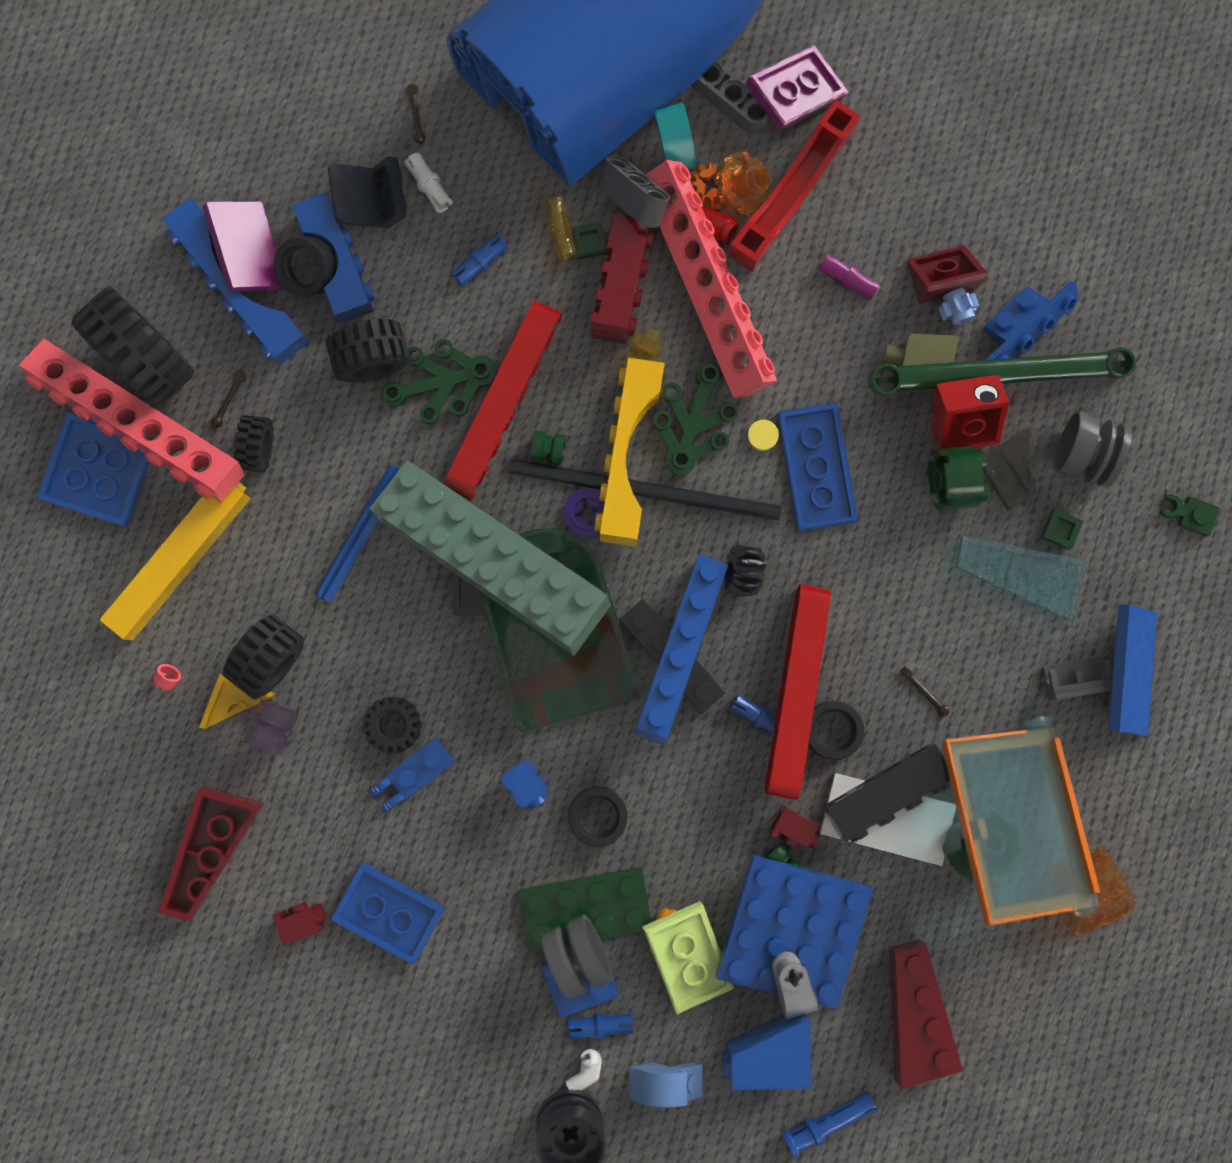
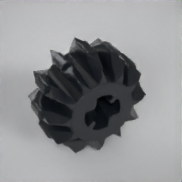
(745, 570)

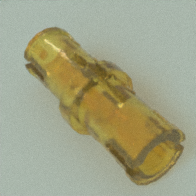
(561, 228)

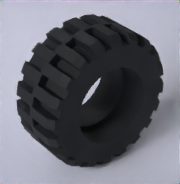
(132, 346)

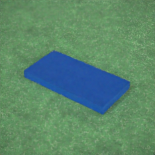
(817, 467)
(1132, 670)

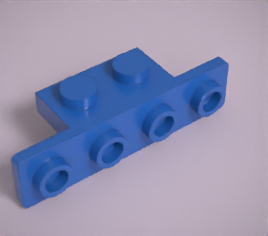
(1027, 319)

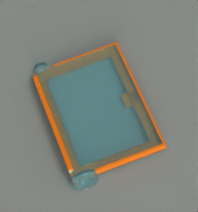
(1021, 824)

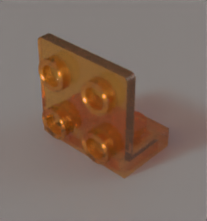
(1114, 896)

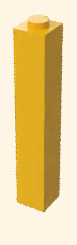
(172, 563)

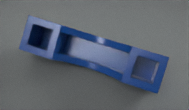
(346, 290)

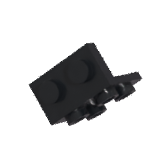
(368, 194)

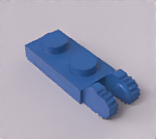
(415, 772)

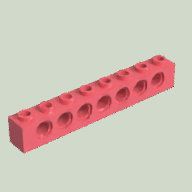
(706, 297)
(49, 361)

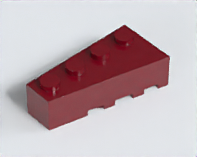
(621, 279)
(921, 1028)

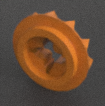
(705, 173)

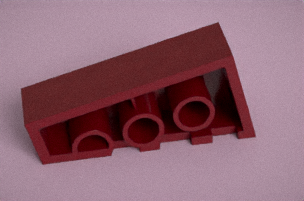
(208, 843)

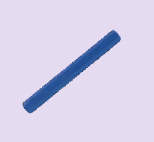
(353, 543)

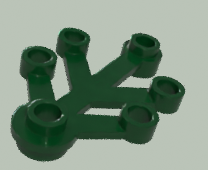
(444, 381)
(692, 423)

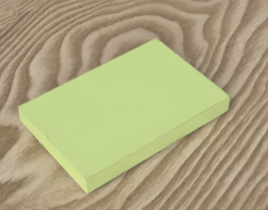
(687, 957)

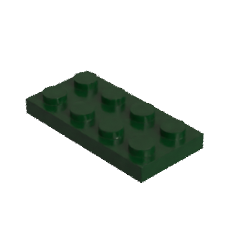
(611, 900)

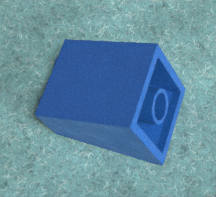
(770, 1056)

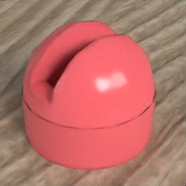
(160, 680)

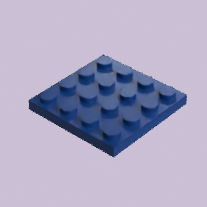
(797, 913)

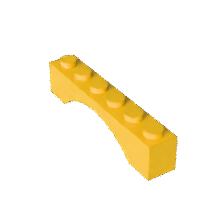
(640, 393)

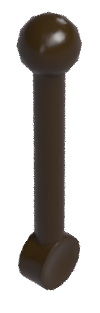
(412, 91)
(239, 377)
(942, 710)

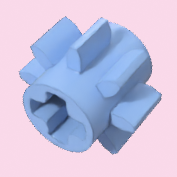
(958, 306)

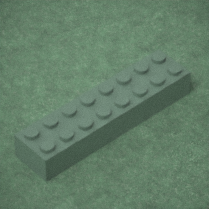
(491, 557)

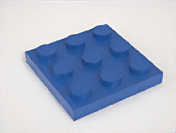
(93, 473)

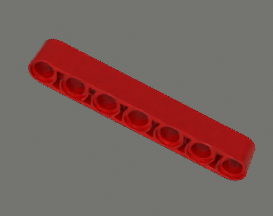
(504, 394)
(797, 692)

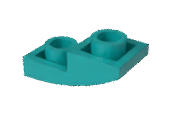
(675, 135)

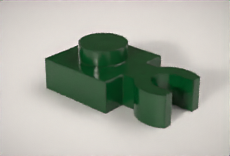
(1193, 514)

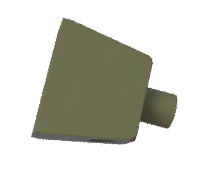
(922, 349)

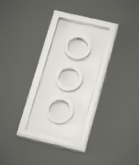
(911, 834)

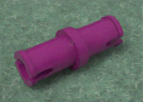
(849, 277)

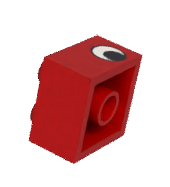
(969, 412)

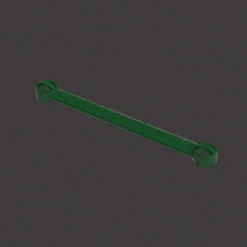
(1009, 370)

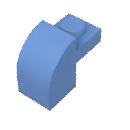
(665, 1085)

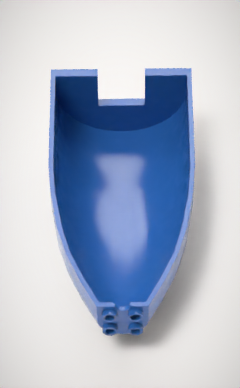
(590, 67)

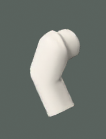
(589, 1071)

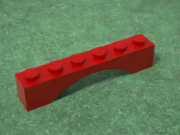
(798, 182)

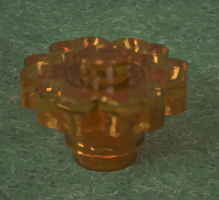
(742, 182)

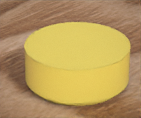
(763, 435)

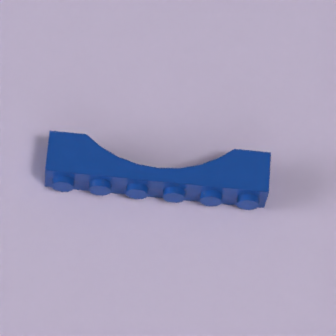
(273, 327)
(680, 650)

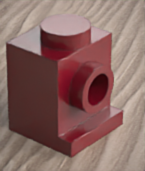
(795, 828)
(300, 922)

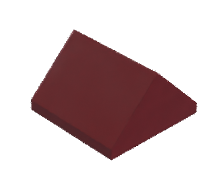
(945, 272)

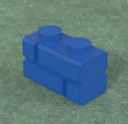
(526, 784)

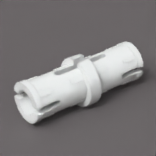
(428, 182)

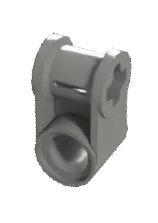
(793, 988)

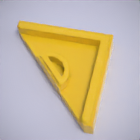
(227, 701)

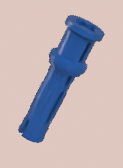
(817, 1129)

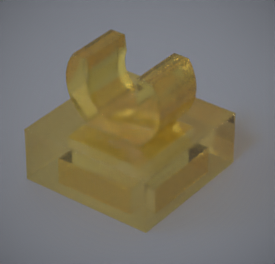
(646, 346)

